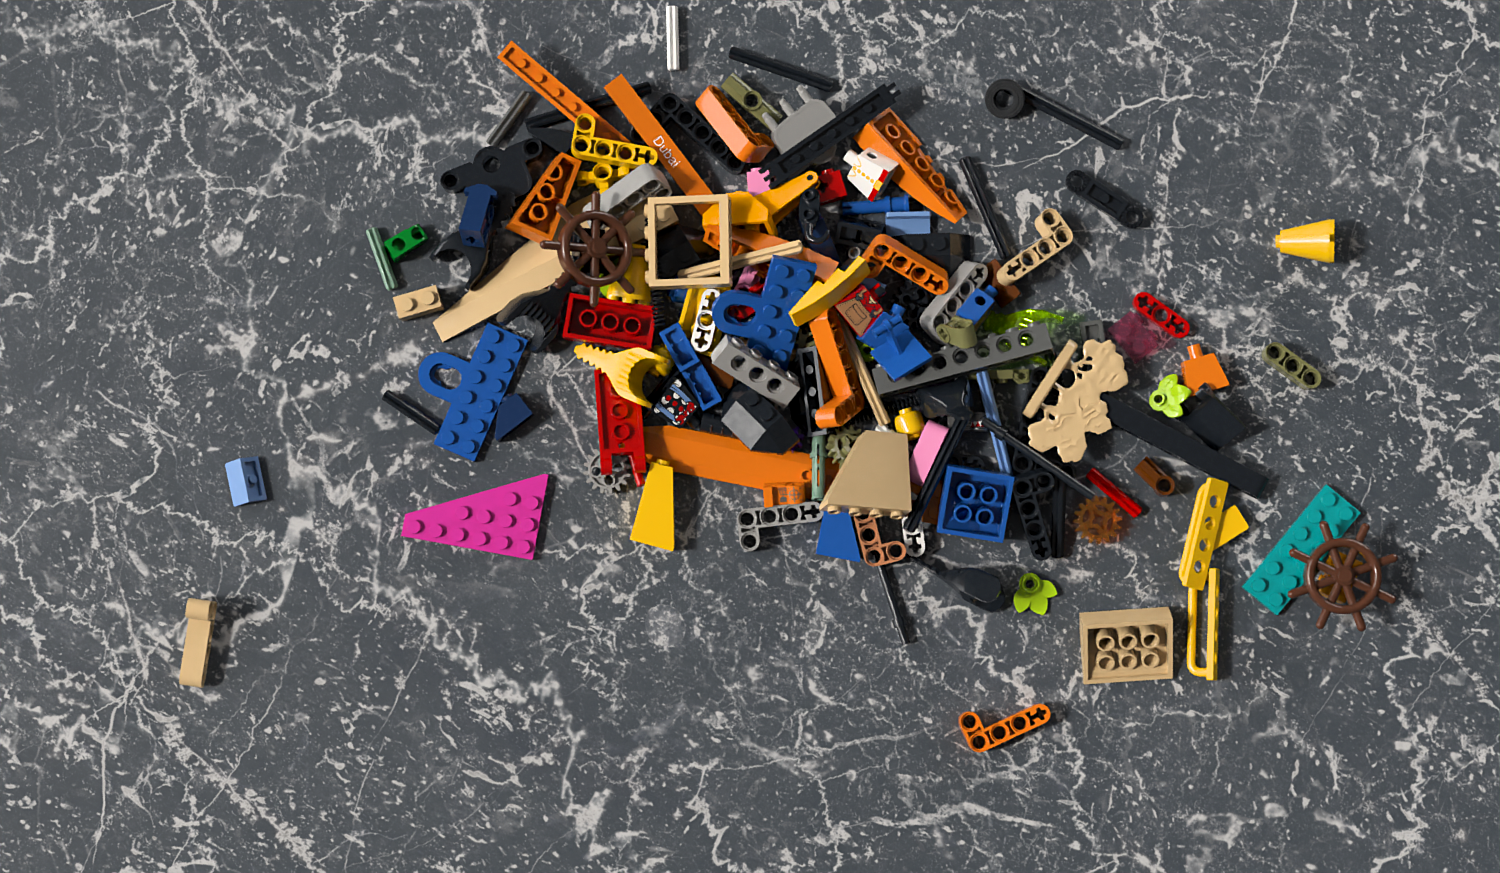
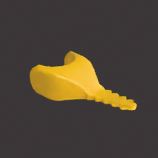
(623, 368)

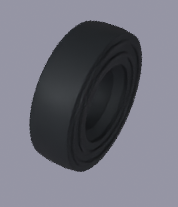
(998, 110)

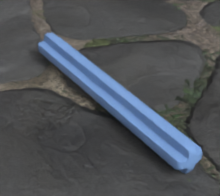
(992, 414)

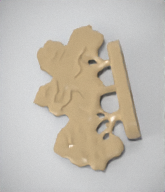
(1078, 406)

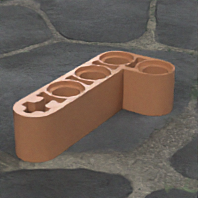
(875, 543)

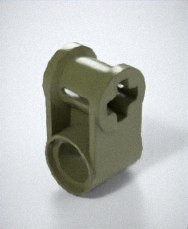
(958, 332)

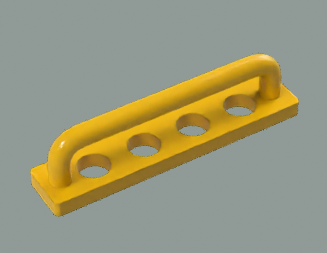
(1198, 531)
(1210, 672)

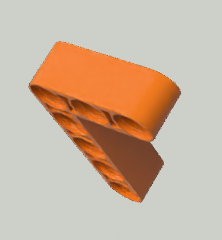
(839, 372)

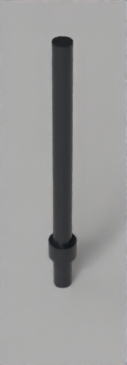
(1001, 433)
(898, 621)

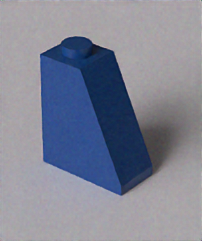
(838, 537)

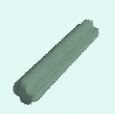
(381, 258)

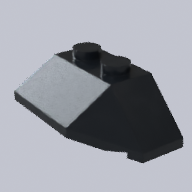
(681, 249)
(943, 249)
(813, 391)
(756, 421)

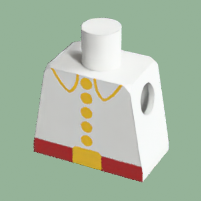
(870, 171)

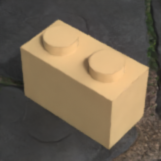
(418, 303)

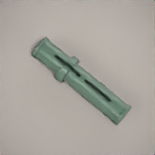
(818, 493)

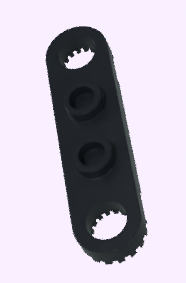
(1104, 199)

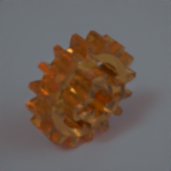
(1093, 510)

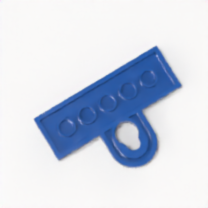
(772, 327)
(480, 390)

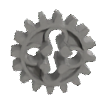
(599, 481)

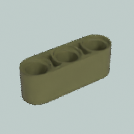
(1280, 365)

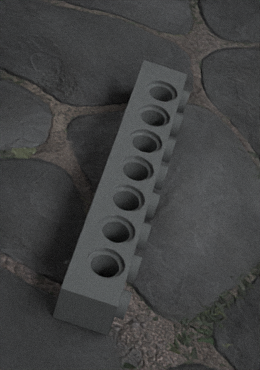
(1018, 352)

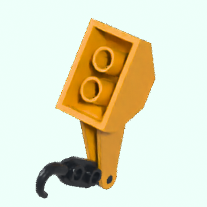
(770, 207)

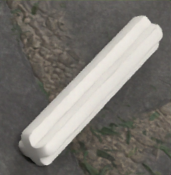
(672, 38)

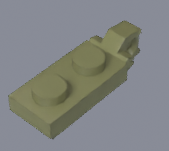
(1001, 376)

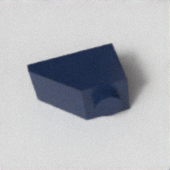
(511, 415)

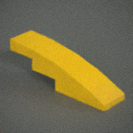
(824, 296)

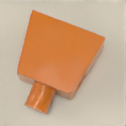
(1201, 370)

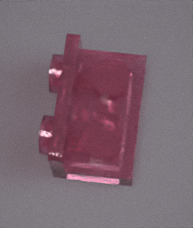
(1133, 336)

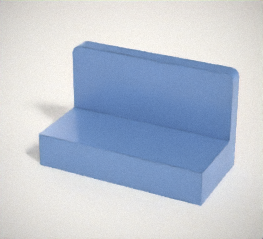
(907, 223)
(245, 480)

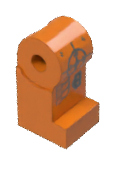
(783, 493)

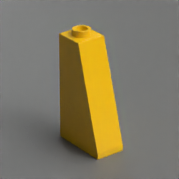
(655, 514)

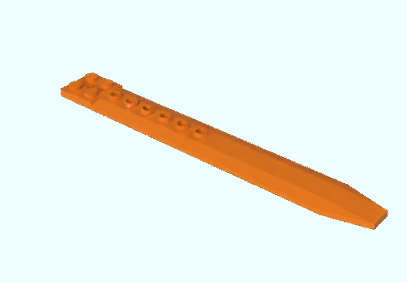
(732, 462)

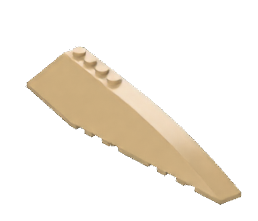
(532, 270)

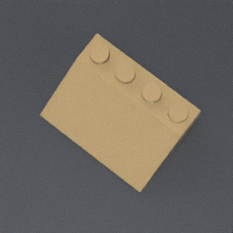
(1126, 645)

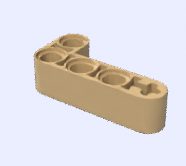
(1033, 253)
(197, 641)

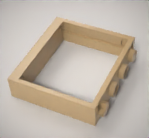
(725, 227)

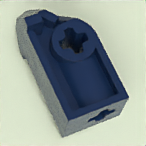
(477, 215)

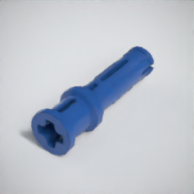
(888, 204)

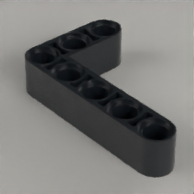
(691, 130)
(1022, 431)

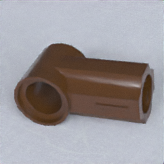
(1153, 475)

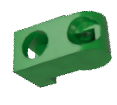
(405, 242)

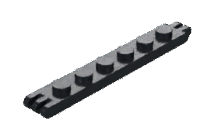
(830, 134)

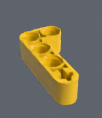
(614, 147)

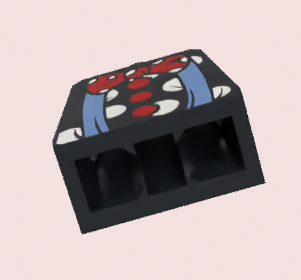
(676, 404)

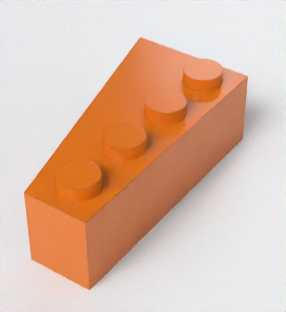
(538, 214)

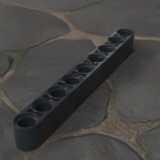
(1184, 448)

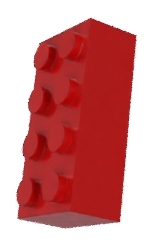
(609, 323)

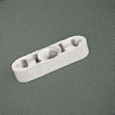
(696, 334)
(920, 539)

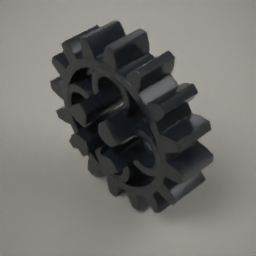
(911, 293)

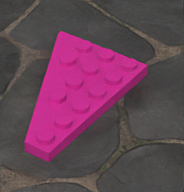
(490, 521)

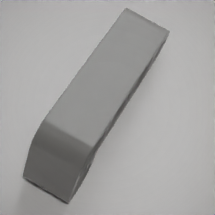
(631, 190)
(944, 306)
(780, 520)

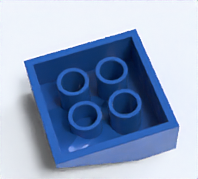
(974, 502)

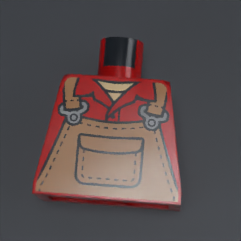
(861, 307)

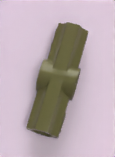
(740, 91)

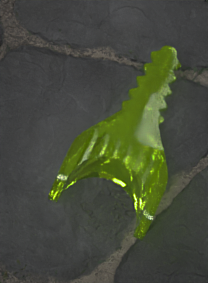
(1000, 323)

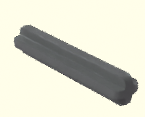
(509, 119)

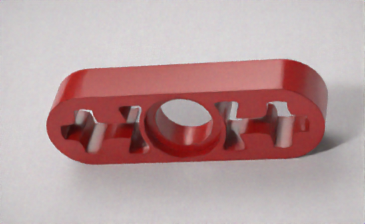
(1152, 300)

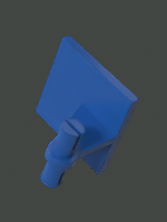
(901, 352)

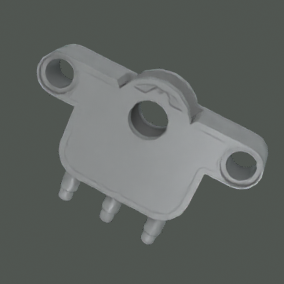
(799, 125)

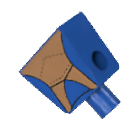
(978, 306)

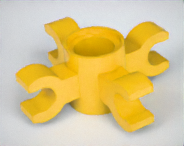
(585, 178)

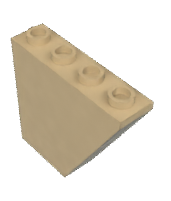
(873, 478)

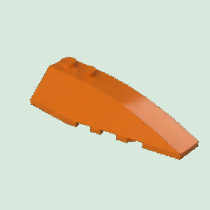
(914, 173)
(748, 241)

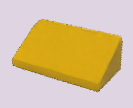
(1230, 526)

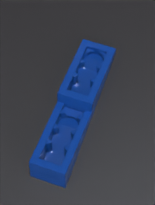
(691, 366)

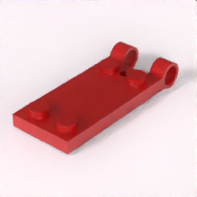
(618, 424)

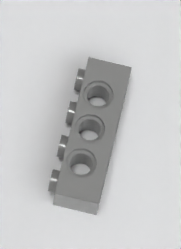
(779, 392)

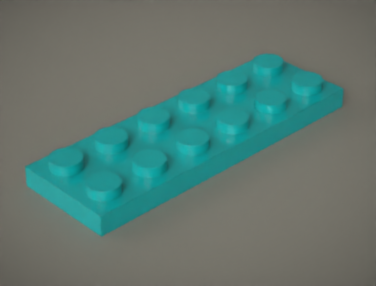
(1279, 570)

